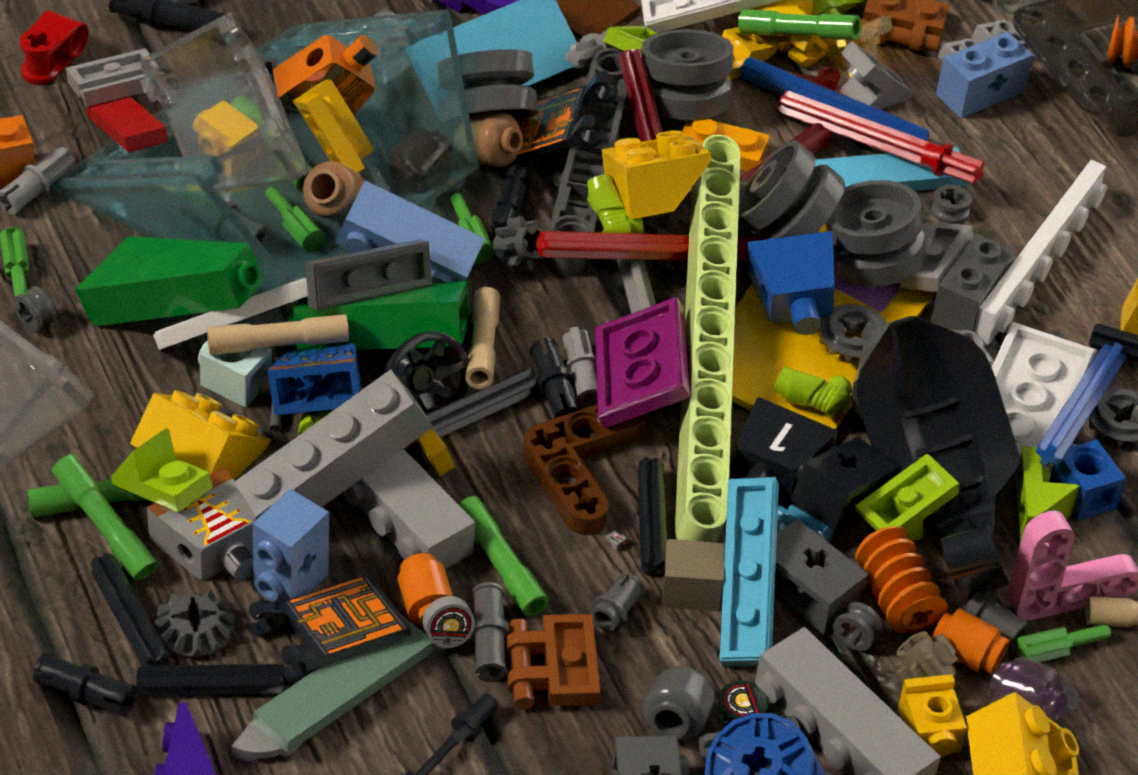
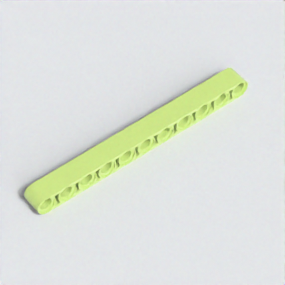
(710, 346)

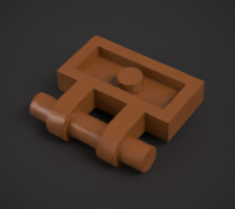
(914, 22)
(569, 659)

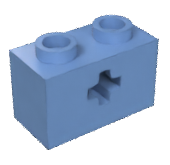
(984, 74)
(290, 548)

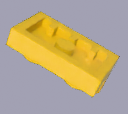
(334, 125)

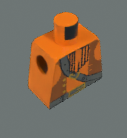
(329, 60)

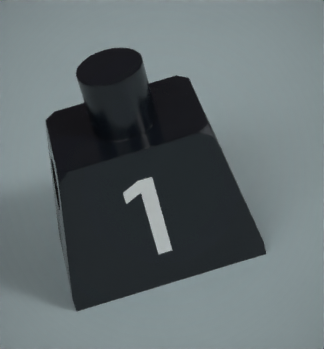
(778, 443)

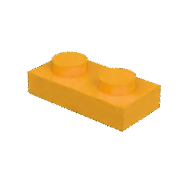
(751, 143)

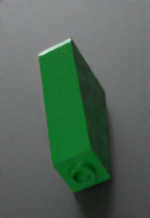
(168, 279)
(396, 317)

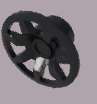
(423, 374)

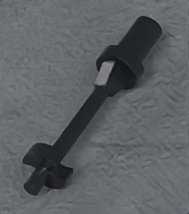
(465, 726)

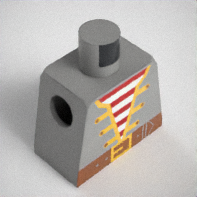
(209, 532)

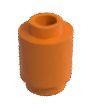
(421, 583)
(974, 640)

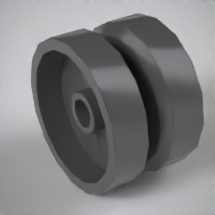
(689, 73)
(495, 82)
(790, 193)
(877, 233)

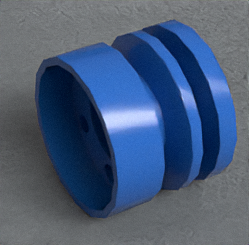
(759, 741)

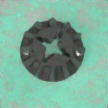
(849, 319)
(1116, 404)
(214, 628)

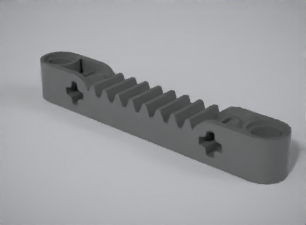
(571, 209)

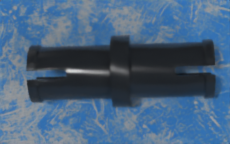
(554, 378)
(85, 684)

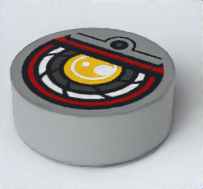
(448, 622)

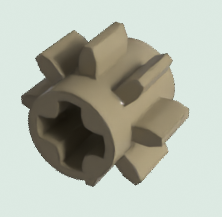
(925, 657)

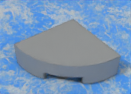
(255, 744)

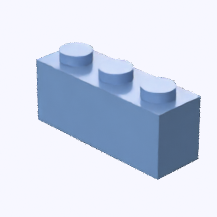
(387, 219)

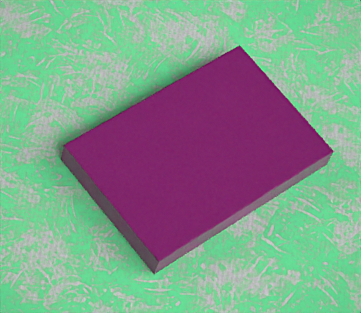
(641, 362)

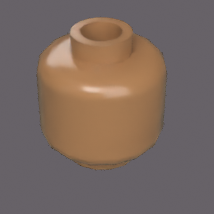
(495, 138)
(331, 190)

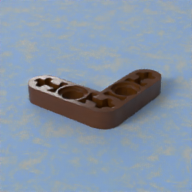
(566, 458)

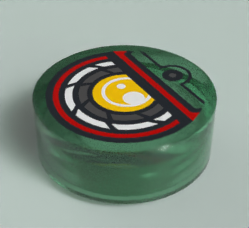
(741, 699)

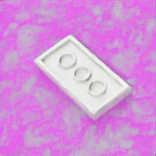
(1037, 378)

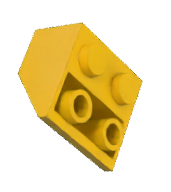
(655, 173)
(202, 432)
(1019, 740)

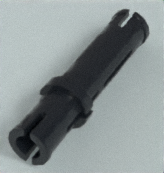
(165, 13)

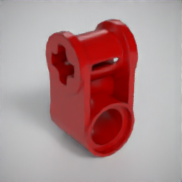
(51, 46)

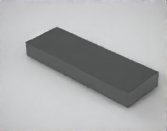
(368, 274)

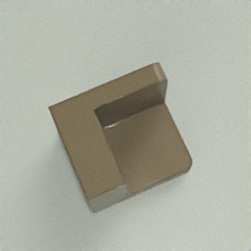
(693, 575)

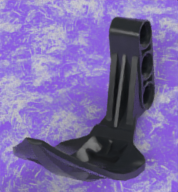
(940, 398)

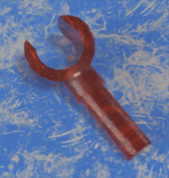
(827, 77)

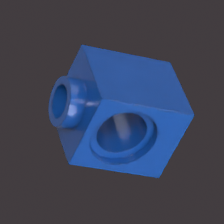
(1095, 474)

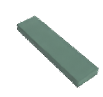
(337, 689)

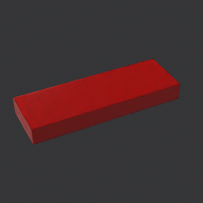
(128, 124)

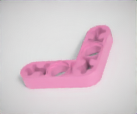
(1047, 586)

